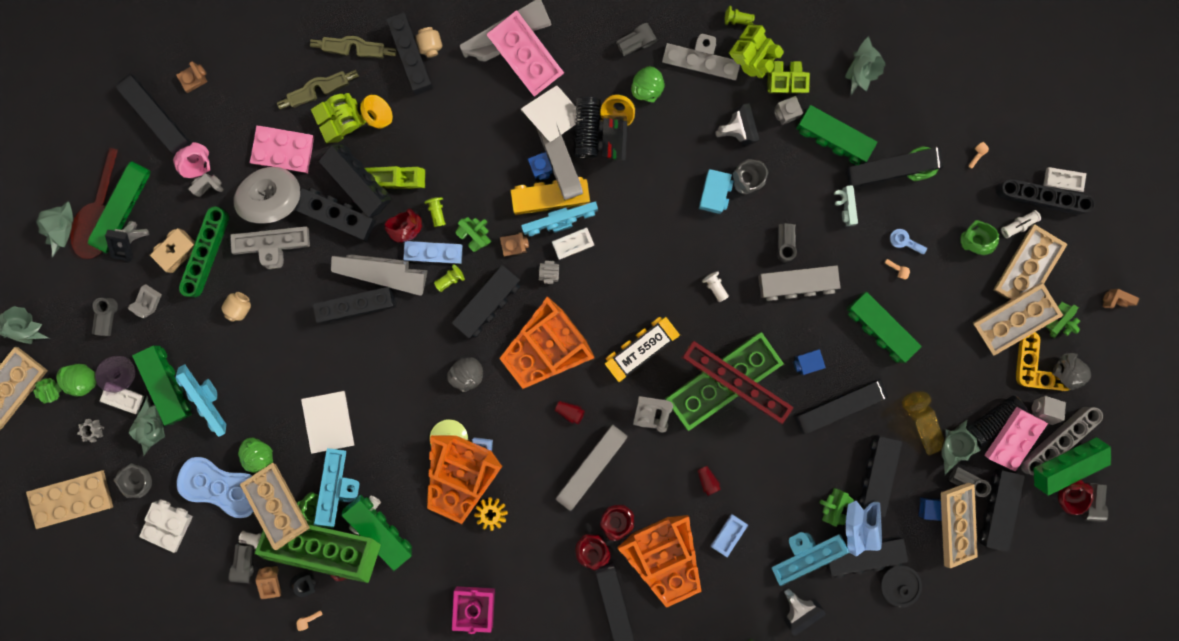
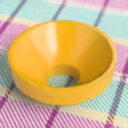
(608, 107)
(379, 109)

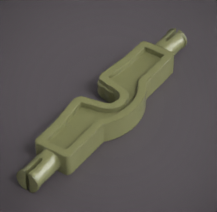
(343, 46)
(308, 94)

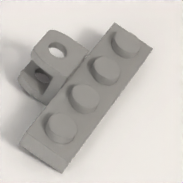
(701, 58)
(270, 244)

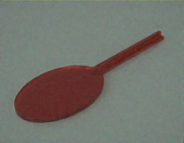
(89, 215)

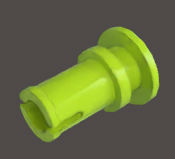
(735, 16)
(436, 211)
(451, 277)

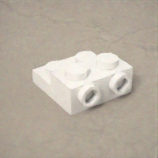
(165, 525)

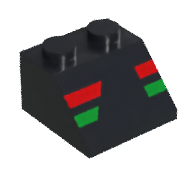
(614, 137)

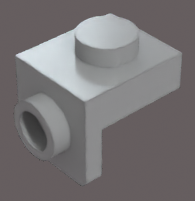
(202, 184)
(146, 302)

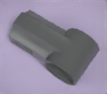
(640, 38)
(786, 240)
(103, 319)
(960, 477)
(1098, 511)
(241, 569)

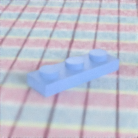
(433, 252)

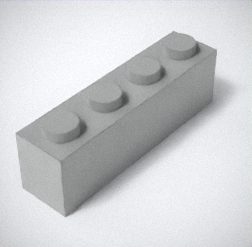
(798, 282)

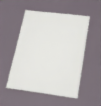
(551, 109)
(327, 422)

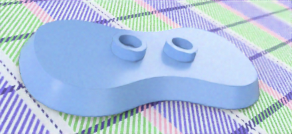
(204, 482)

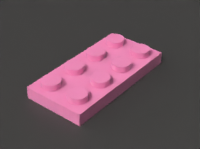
(525, 53)

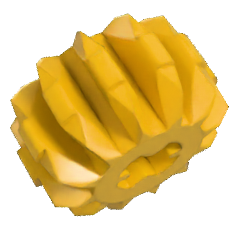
(485, 509)

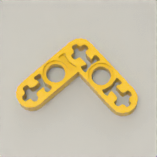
(1035, 376)

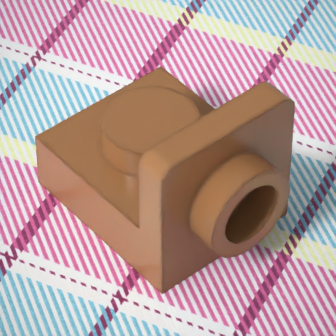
(192, 77)
(514, 244)
(1119, 297)
(268, 582)

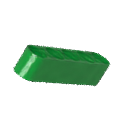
(119, 204)
(196, 259)

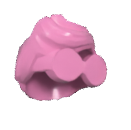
(191, 159)

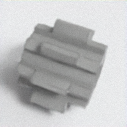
(549, 272)
(85, 430)

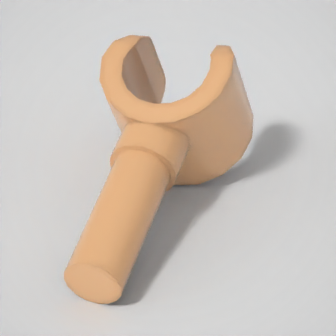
(982, 149)
(903, 271)
(302, 622)

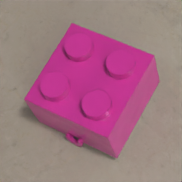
(473, 609)

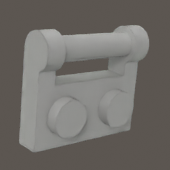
(646, 412)

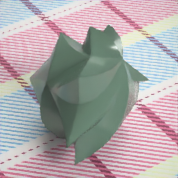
(865, 67)
(56, 225)
(19, 325)
(147, 427)
(958, 446)

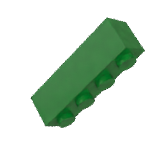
(836, 135)
(883, 328)
(162, 384)
(1072, 466)
(373, 525)

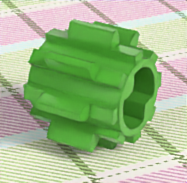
(47, 390)

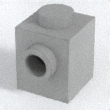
(788, 110)
(1049, 409)

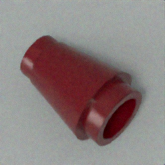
(570, 412)
(708, 481)

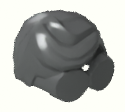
(750, 176)
(1075, 371)
(465, 374)
(133, 481)

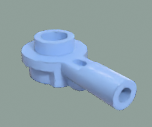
(900, 238)

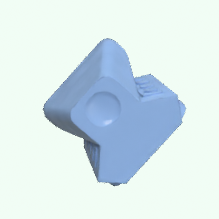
(863, 528)

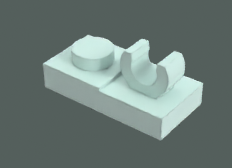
(849, 214)

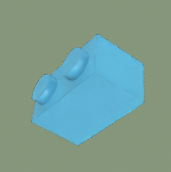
(715, 191)

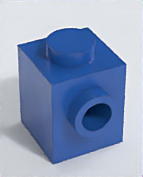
(541, 166)

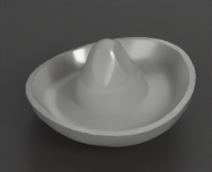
(267, 195)

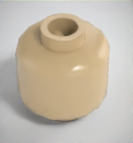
(428, 41)
(236, 306)

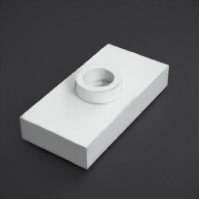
(1065, 180)
(573, 243)
(125, 400)

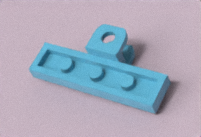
(560, 219)
(202, 396)
(333, 488)
(808, 556)

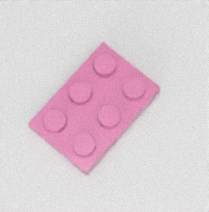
(282, 149)
(1016, 439)

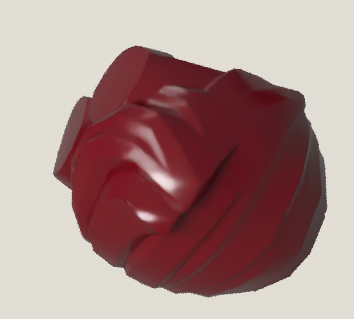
(403, 226)
(1076, 498)
(617, 522)
(592, 552)

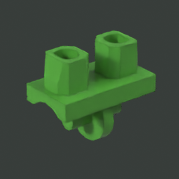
(476, 230)
(1068, 312)
(834, 507)

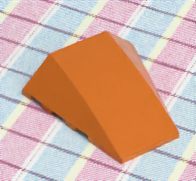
(545, 346)
(458, 475)
(665, 558)

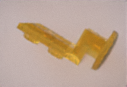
(926, 421)

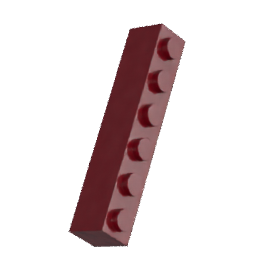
(737, 382)

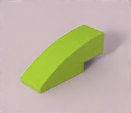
(399, 177)

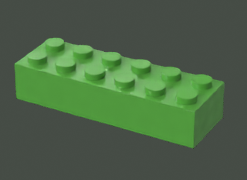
(705, 396)
(326, 552)

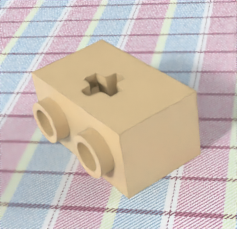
(183, 248)

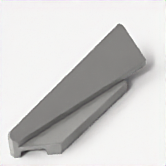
(483, 48)
(381, 271)

